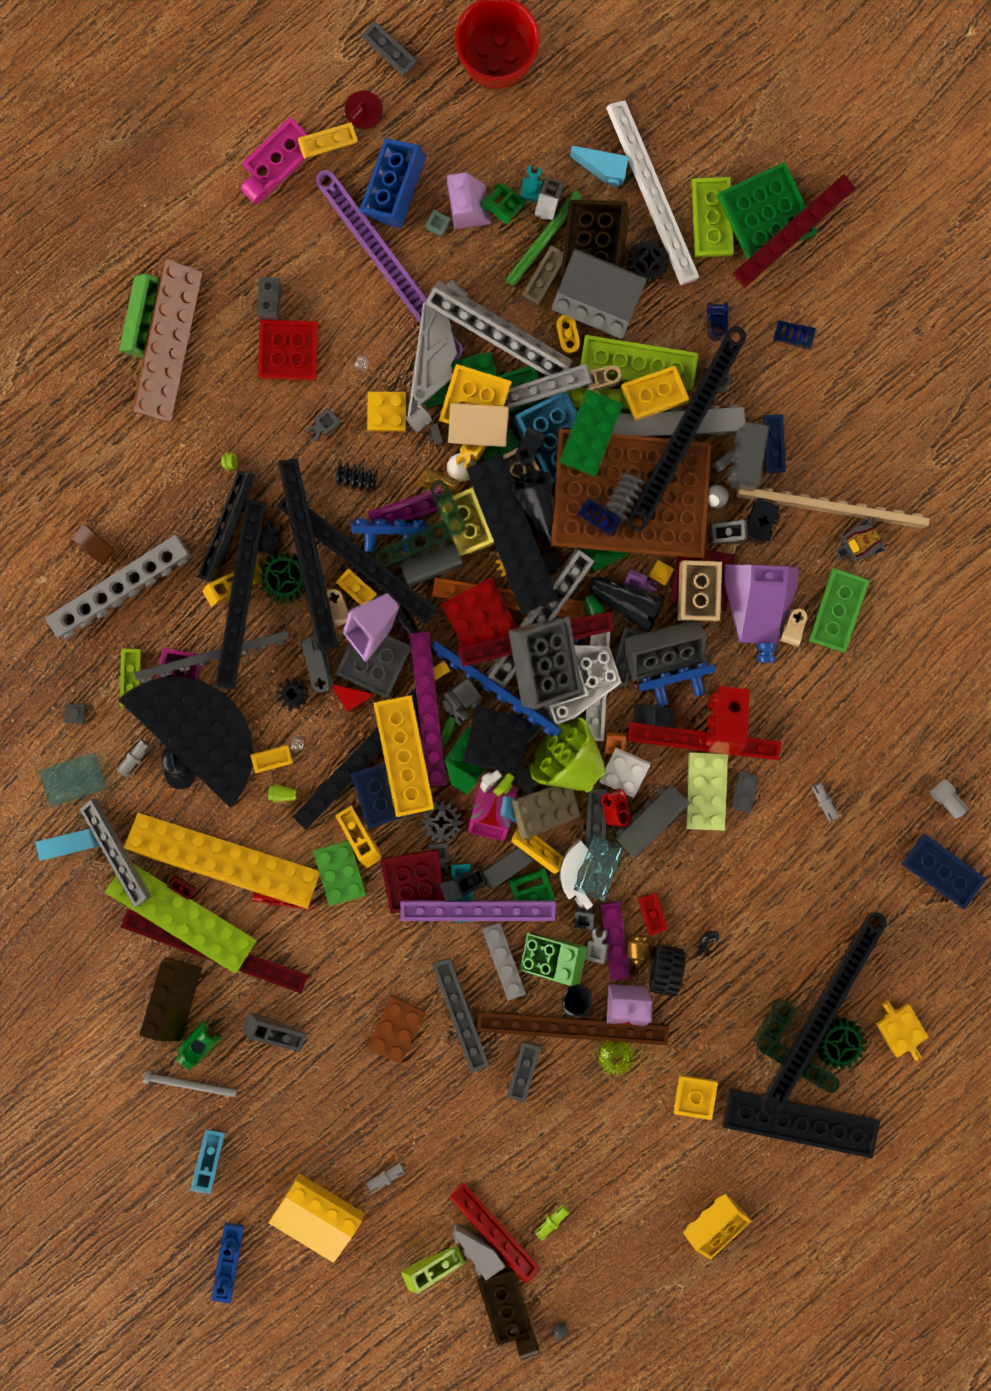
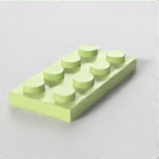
(706, 791)

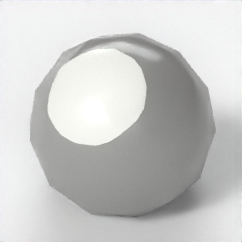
(717, 496)

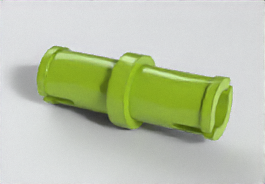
(552, 1222)

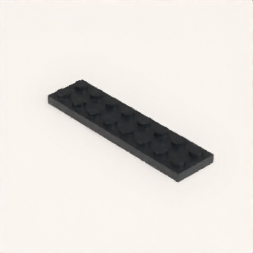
(512, 534)
(802, 1124)

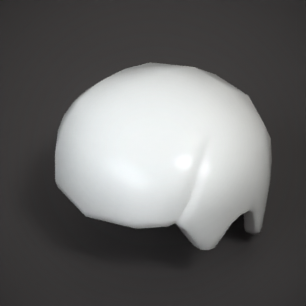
(458, 472)

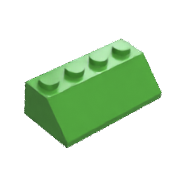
(139, 315)

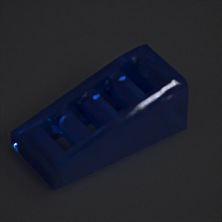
(792, 341)
(603, 511)

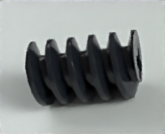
(356, 477)

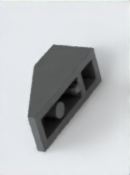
(273, 1032)

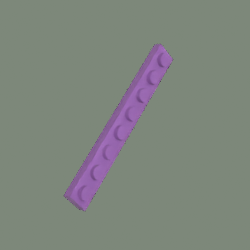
(477, 910)

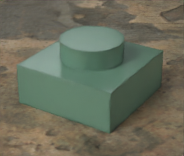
(437, 223)

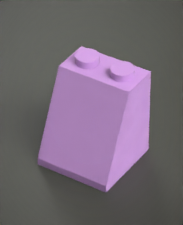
(465, 198)
(370, 624)
(628, 1005)

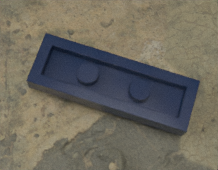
(775, 449)

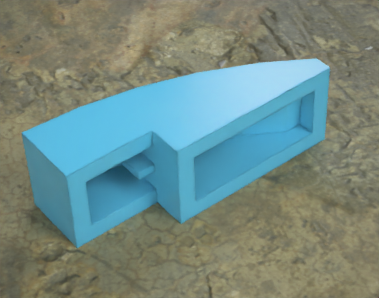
(66, 844)

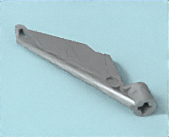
(432, 364)

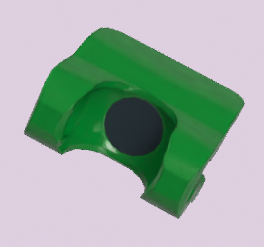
(196, 1046)

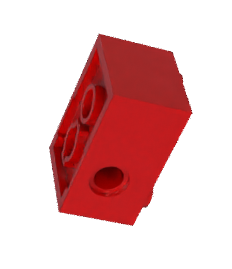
(728, 720)

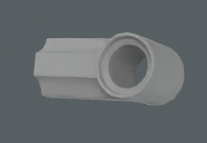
(945, 794)

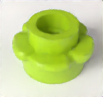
(229, 461)

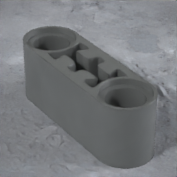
(506, 867)

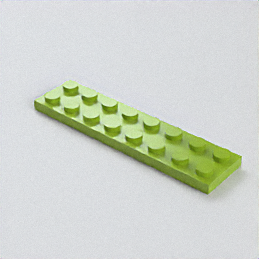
(188, 922)

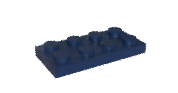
(943, 871)

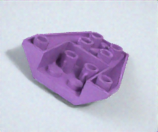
(760, 599)

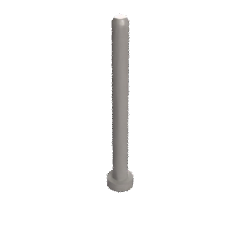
(149, 1077)

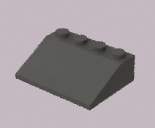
(598, 293)
(545, 662)

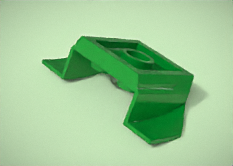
(462, 774)

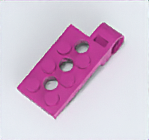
(259, 187)

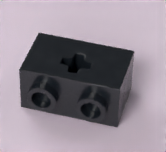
(766, 511)

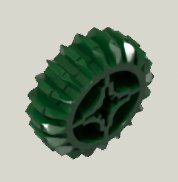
(282, 585)
(855, 1048)

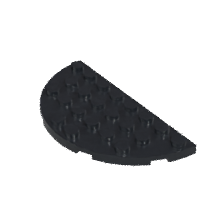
(199, 728)

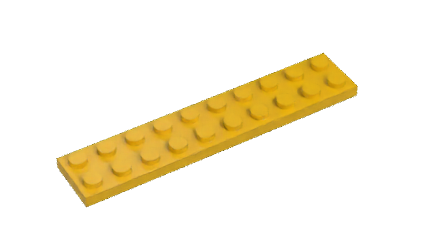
(222, 860)

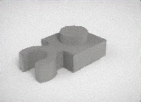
(597, 949)

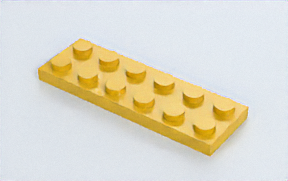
(403, 756)

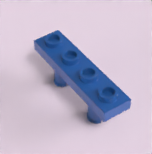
(381, 526)
(694, 675)
(227, 1262)

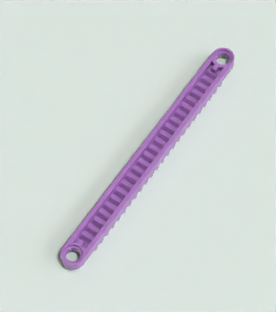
(375, 247)

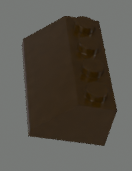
(170, 1000)

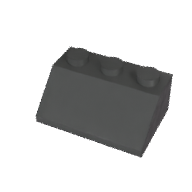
(431, 564)

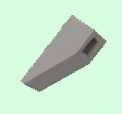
(482, 1253)

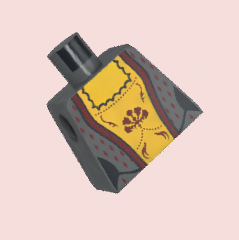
(860, 542)

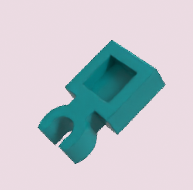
(531, 187)

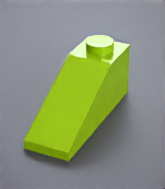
(432, 1269)

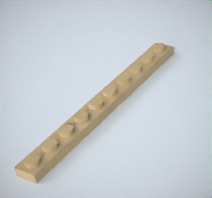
(841, 507)

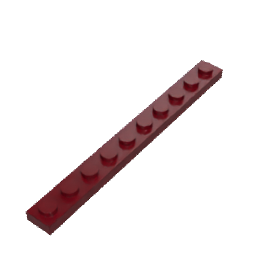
(252, 965)

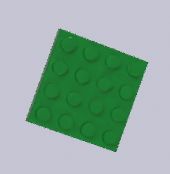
(762, 207)

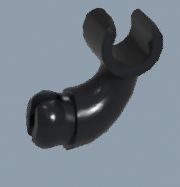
(707, 938)

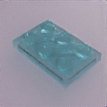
(72, 779)
(598, 868)

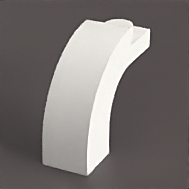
(569, 869)

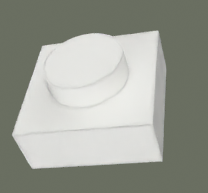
(490, 780)

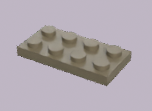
(545, 810)

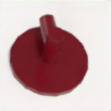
(363, 109)

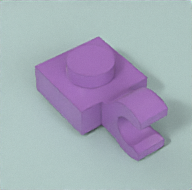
(640, 581)

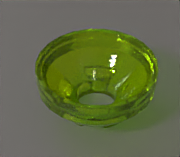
(610, 1049)

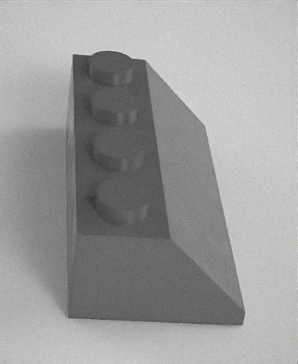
(665, 650)
(651, 820)

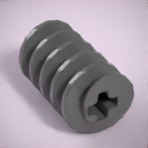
(623, 495)

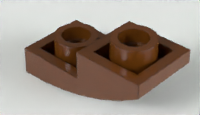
(93, 544)

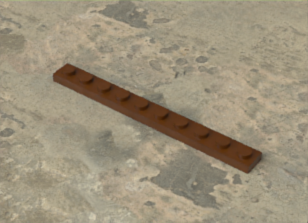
(571, 1028)

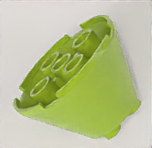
(569, 759)

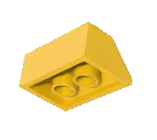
(716, 1226)

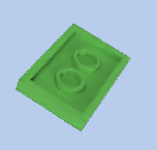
(339, 873)

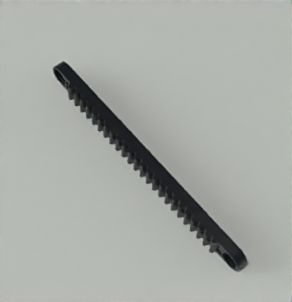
(686, 429)
(822, 1014)

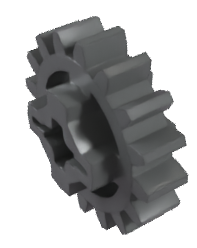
(441, 829)

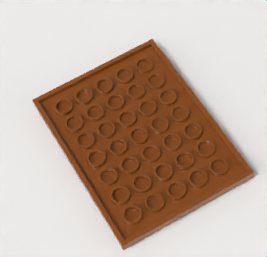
(678, 520)

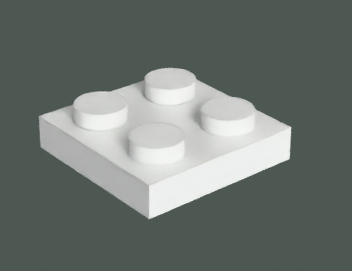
(625, 772)

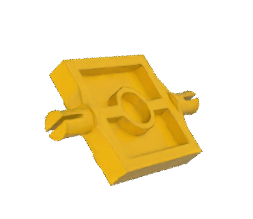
(902, 1030)

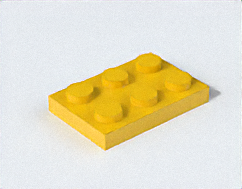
(655, 393)

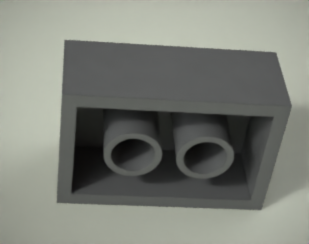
(748, 456)

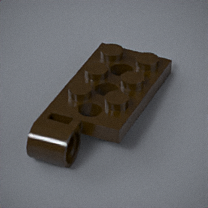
(525, 1336)

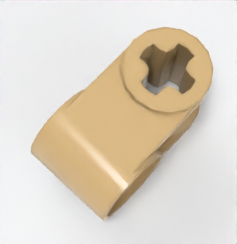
(601, 380)
(338, 610)
(792, 628)

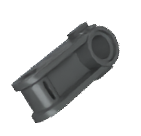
(317, 665)

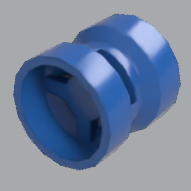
(766, 652)

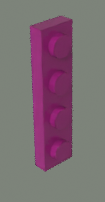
(407, 508)
(617, 949)

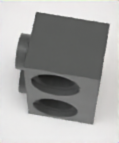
(269, 298)

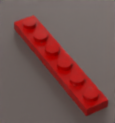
(494, 1232)

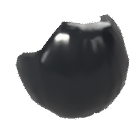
(576, 1001)

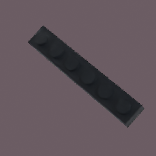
(226, 526)

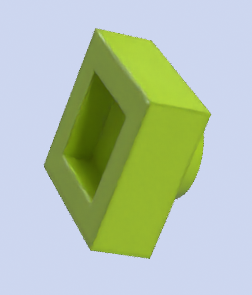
(504, 785)

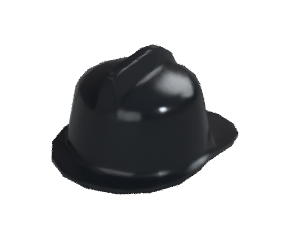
(175, 771)

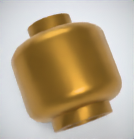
(639, 949)

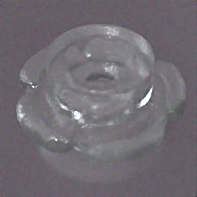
(361, 362)
(296, 743)

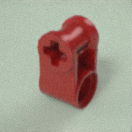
(616, 809)

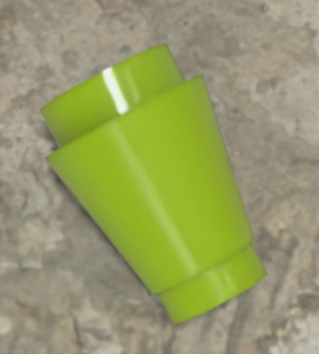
(280, 793)

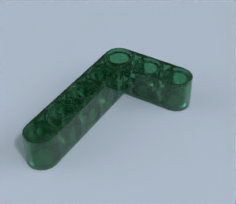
(428, 533)
(774, 1044)

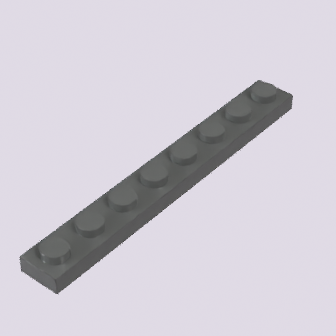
(204, 658)

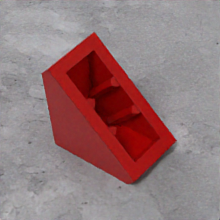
(351, 697)

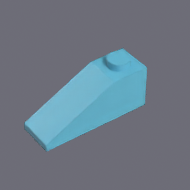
(604, 165)
(207, 1162)

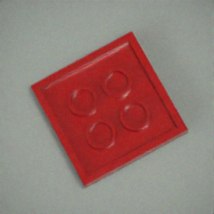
(288, 350)
(479, 613)

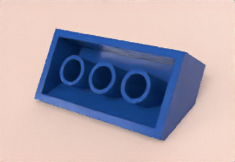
(393, 182)

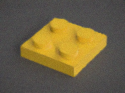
(386, 411)
(695, 1097)

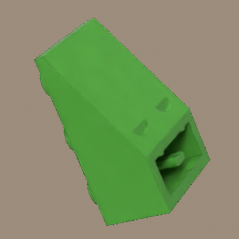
(553, 959)

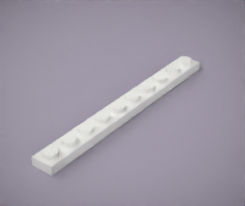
(652, 192)

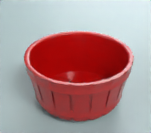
(497, 42)

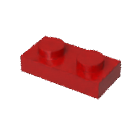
(652, 913)

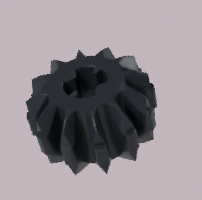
(287, 698)

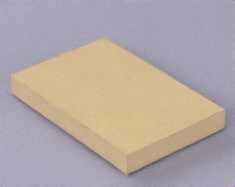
(478, 425)

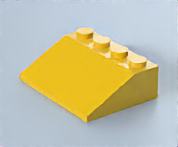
(316, 1218)

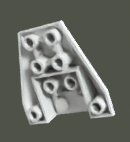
(597, 678)

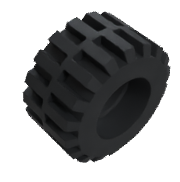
(667, 970)

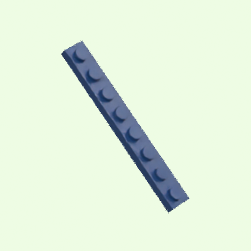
(503, 694)

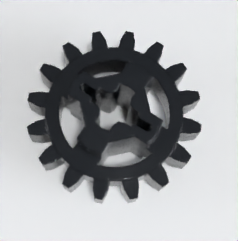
(656, 261)

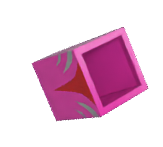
(486, 814)

